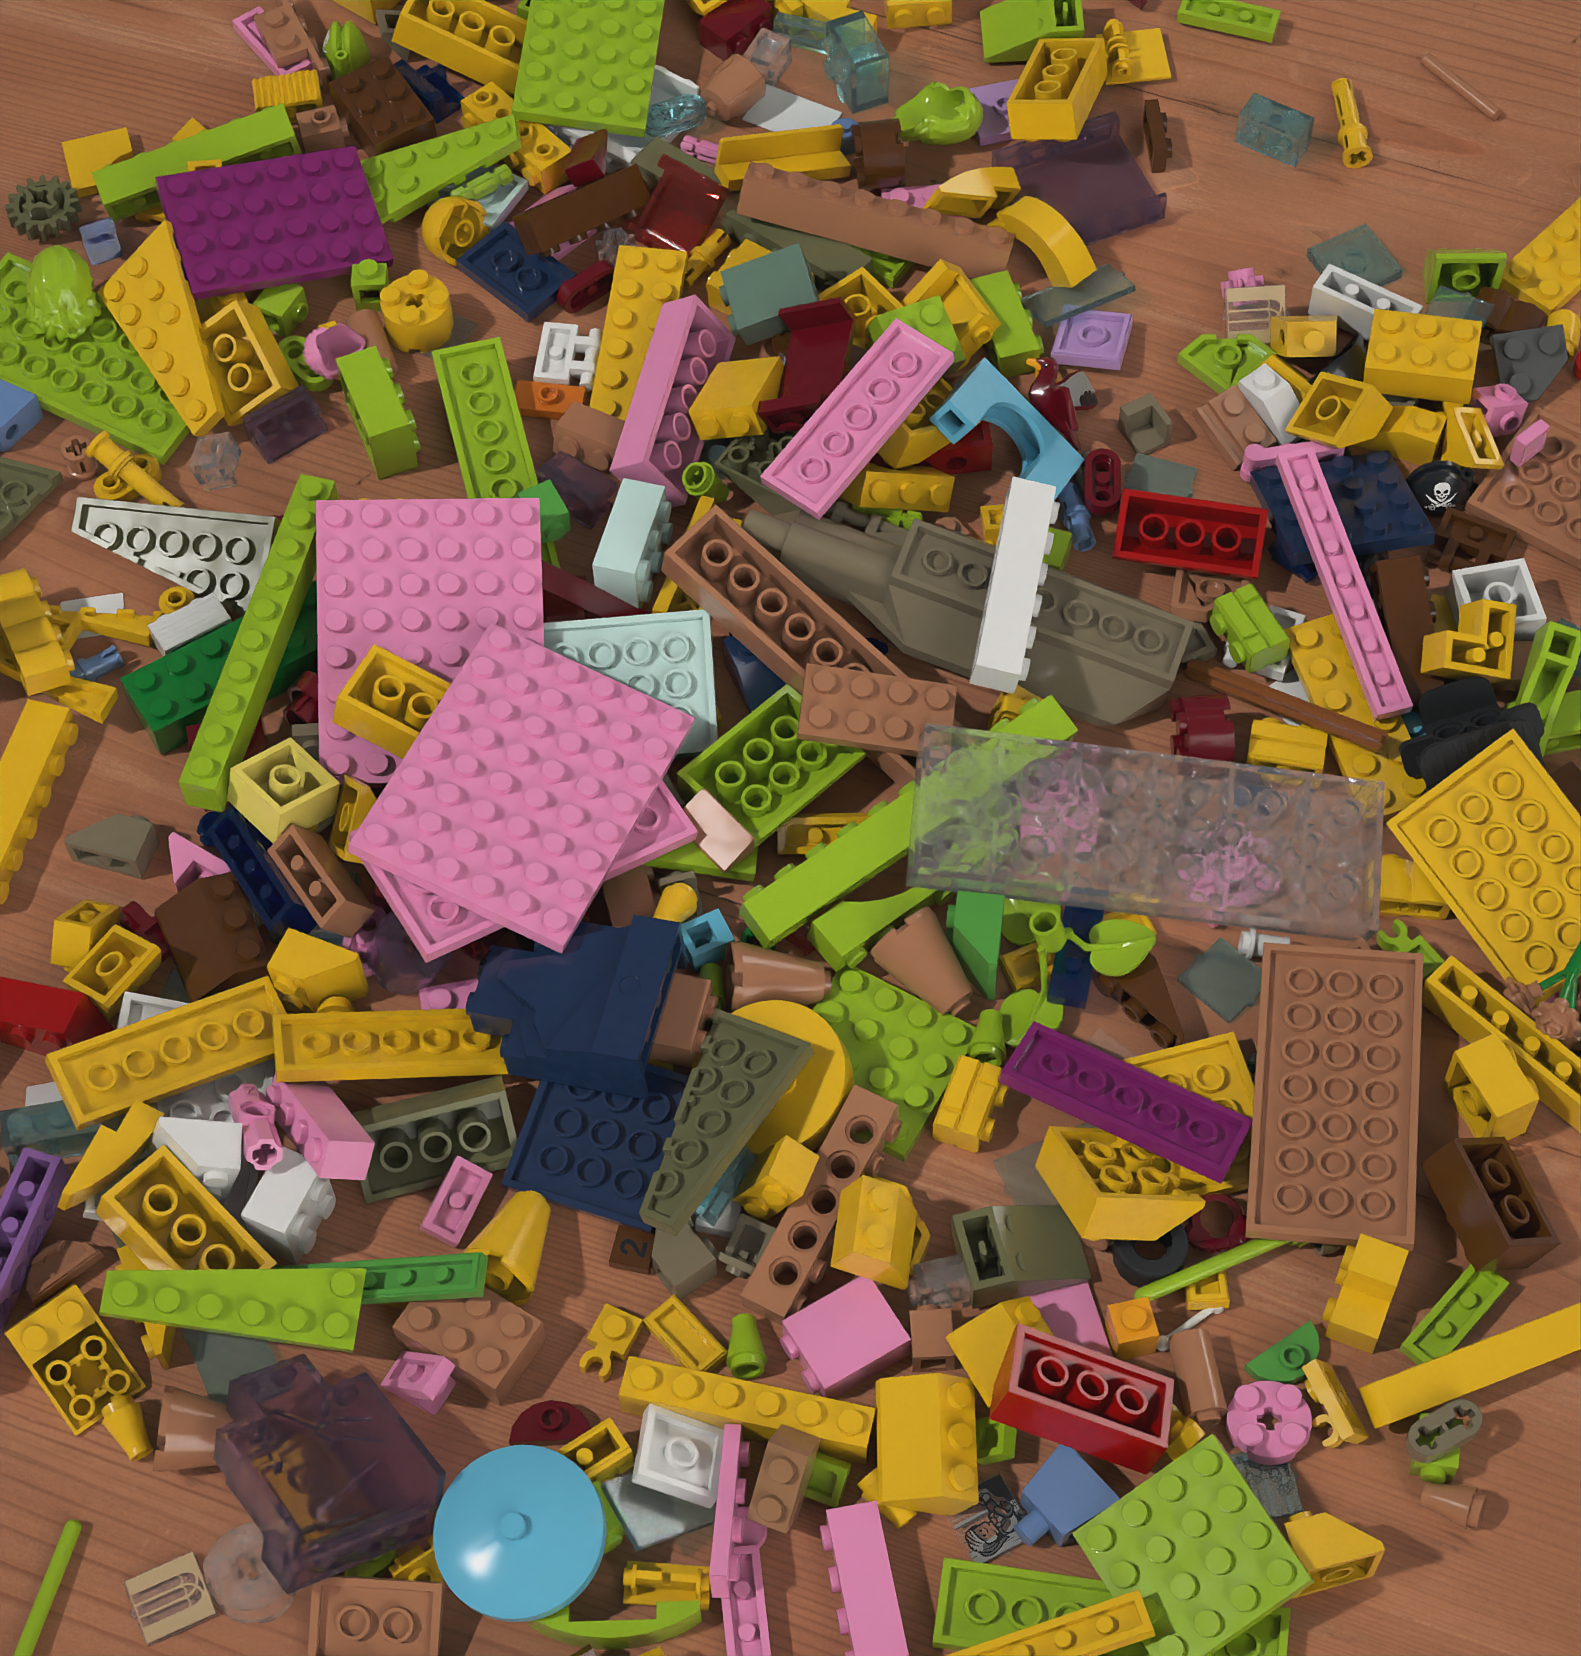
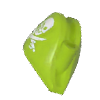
(345, 49)

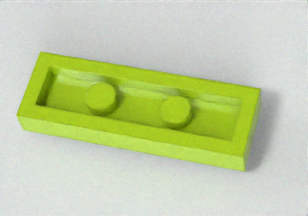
(1231, 17)
(1454, 1315)

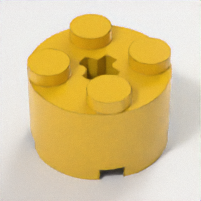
(417, 312)

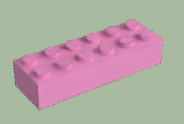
(658, 429)

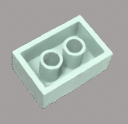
(633, 542)

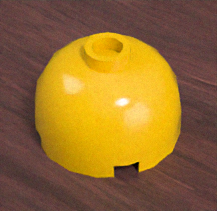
(453, 227)

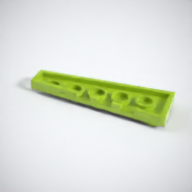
(265, 1304)

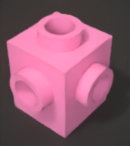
(1501, 408)

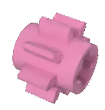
(1242, 278)

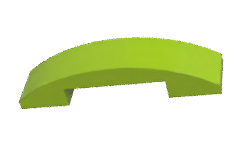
(671, 1620)

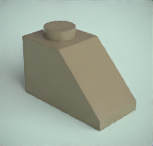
(116, 845)

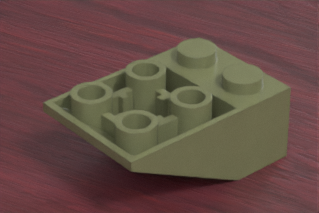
(747, 460)
(1018, 1251)

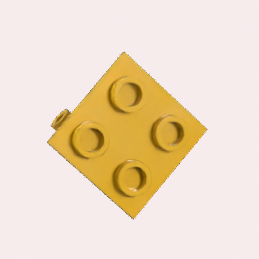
(1134, 54)

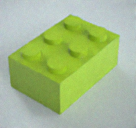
(379, 412)

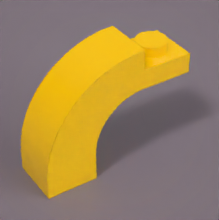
(1050, 238)

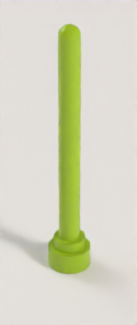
(1210, 1267)
(48, 1588)

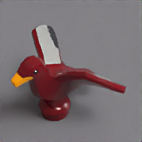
(1060, 400)

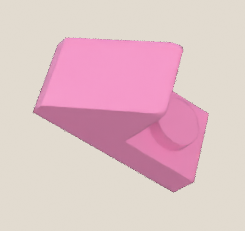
(192, 862)
(421, 1380)

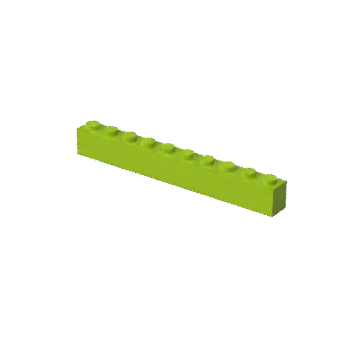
(256, 649)
(866, 848)

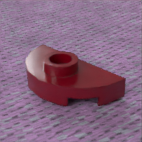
(548, 1424)

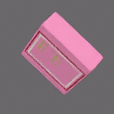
(1529, 442)

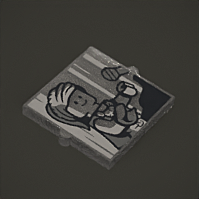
(988, 1527)

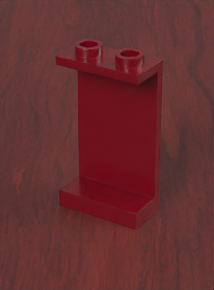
(813, 364)

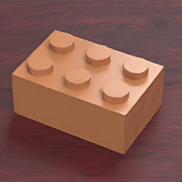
(481, 1336)

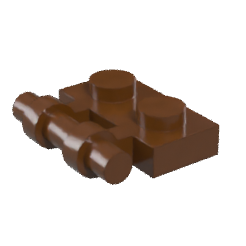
(1471, 536)

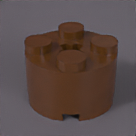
(879, 154)

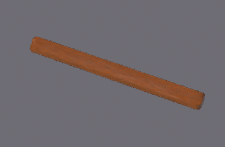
(1287, 705)

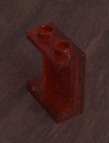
(679, 208)

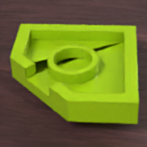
(1223, 360)

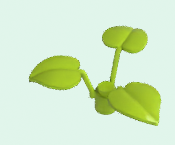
(1115, 950)

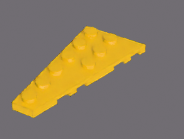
(163, 325)

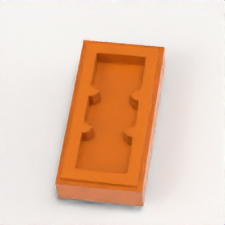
(547, 399)

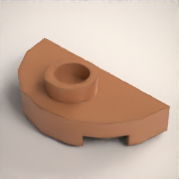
(59, 1265)

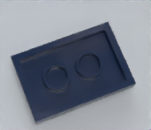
(506, 272)

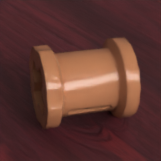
(70, 454)

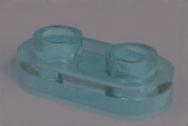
(675, 115)

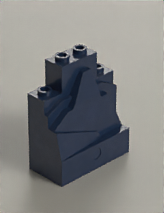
(582, 1012)

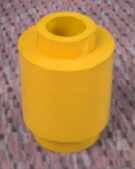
(1571, 326)

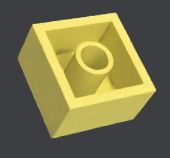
(282, 789)

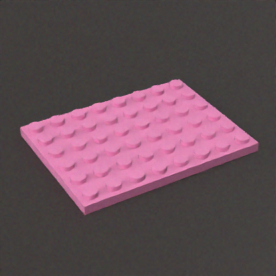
(422, 586)
(523, 787)

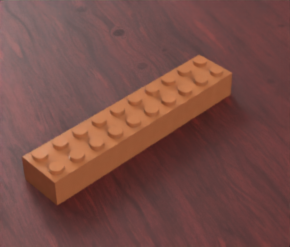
(773, 612)

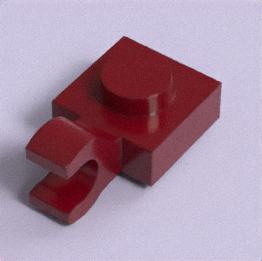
(144, 926)

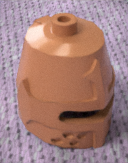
(733, 88)

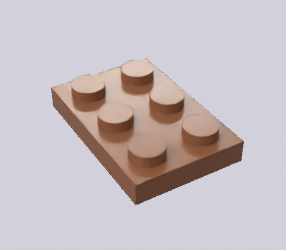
(375, 1617)

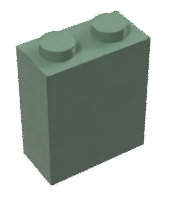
(762, 288)

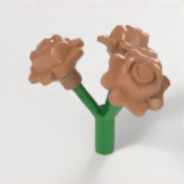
(1554, 1019)

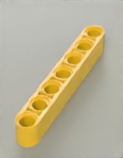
(1473, 1366)

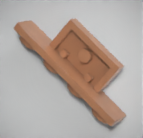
(287, 39)

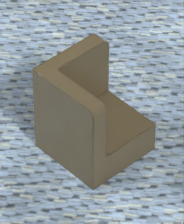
(1145, 424)

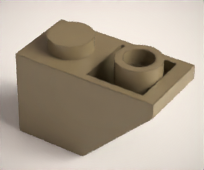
(683, 1260)

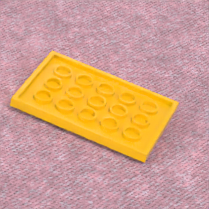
(1503, 858)

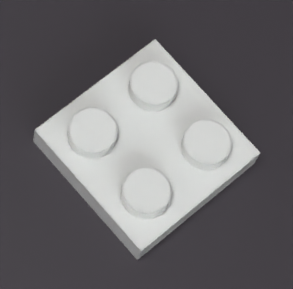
(678, 1456)

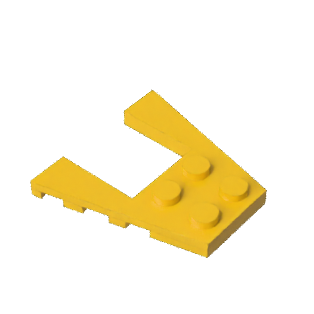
(81, 695)

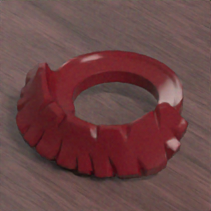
(1201, 1239)

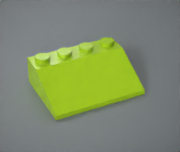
(763, 769)

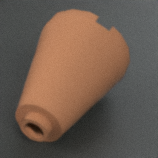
(925, 962)
(766, 974)
(187, 1430)

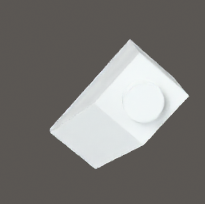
(1272, 400)

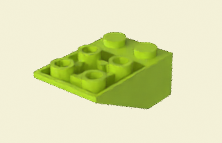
(1015, 26)

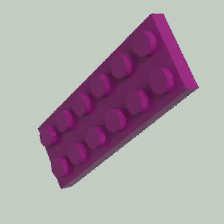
(1126, 1101)

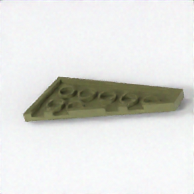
(723, 1104)

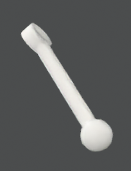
(1163, 1344)

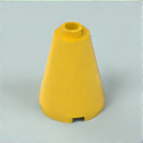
(514, 1246)

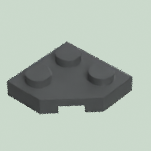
(1529, 359)

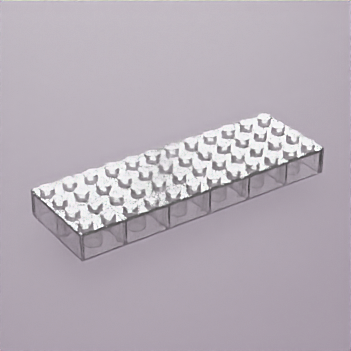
(1146, 833)

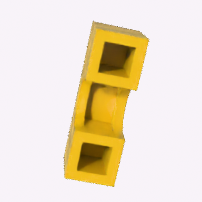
(908, 488)

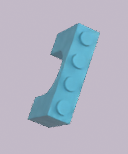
(990, 397)

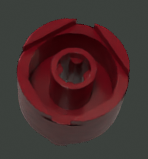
(1202, 727)

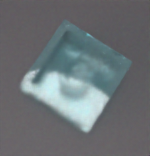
(856, 62)

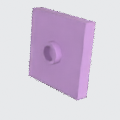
(995, 116)
(1093, 339)

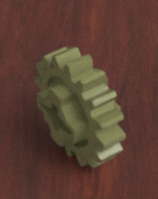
(43, 208)

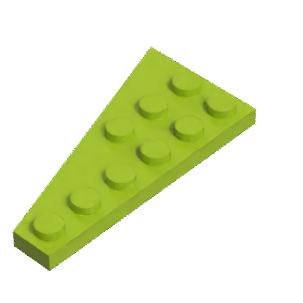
(415, 174)

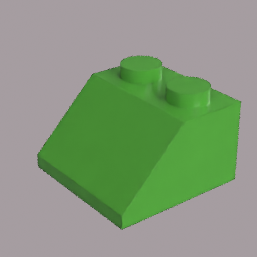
(976, 936)

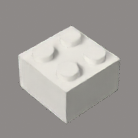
(1500, 582)
(288, 1207)

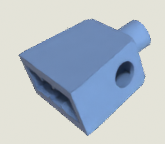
(18, 414)
(1062, 1498)

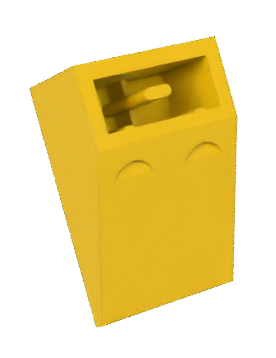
(74, 1358)

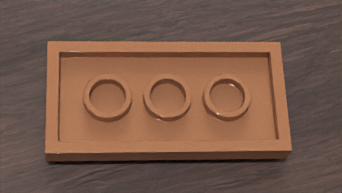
(871, 709)

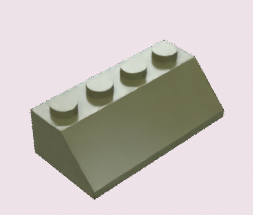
(426, 1132)

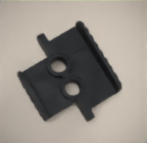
(1460, 724)

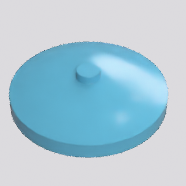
(520, 1533)

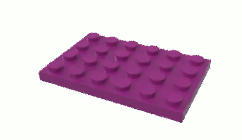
(273, 221)

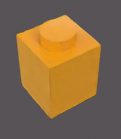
(1131, 1328)

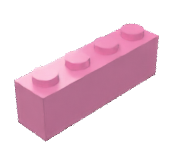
(322, 1128)
(864, 1581)

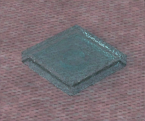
(1357, 253)

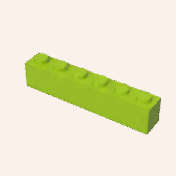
(130, 184)

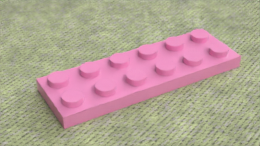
(857, 418)

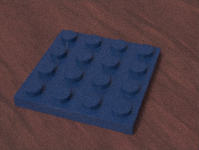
(1370, 499)
(596, 1146)

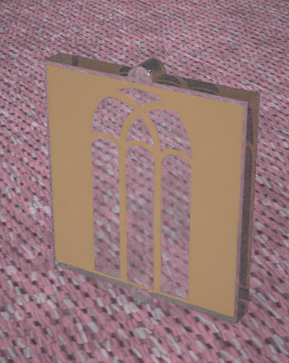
(1250, 310)
(170, 1598)

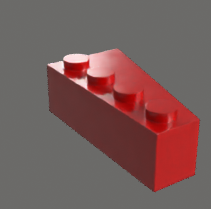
(46, 1017)

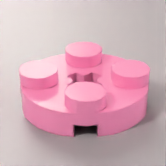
(1272, 1399)

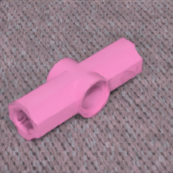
(259, 1134)

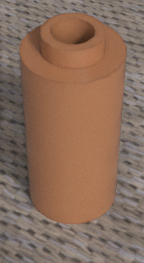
(370, 327)
(1198, 1376)

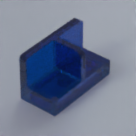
(432, 89)

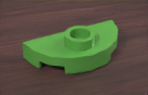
(1285, 1359)

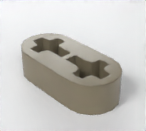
(1448, 1439)

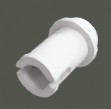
(1252, 943)

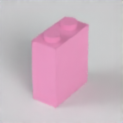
(845, 1338)

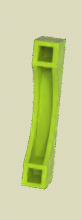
(1549, 672)
(854, 927)

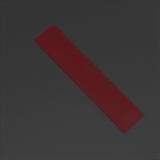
(585, 594)

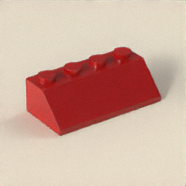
(1190, 534)
(1083, 1399)

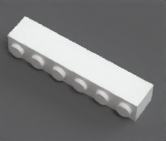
(1013, 586)

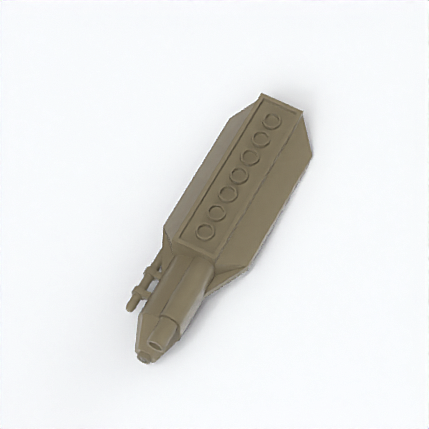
(927, 594)

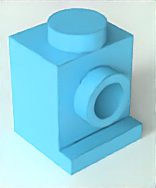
(706, 939)

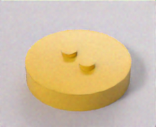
(819, 1089)

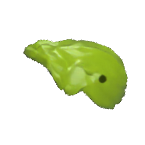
(940, 115)
(60, 294)

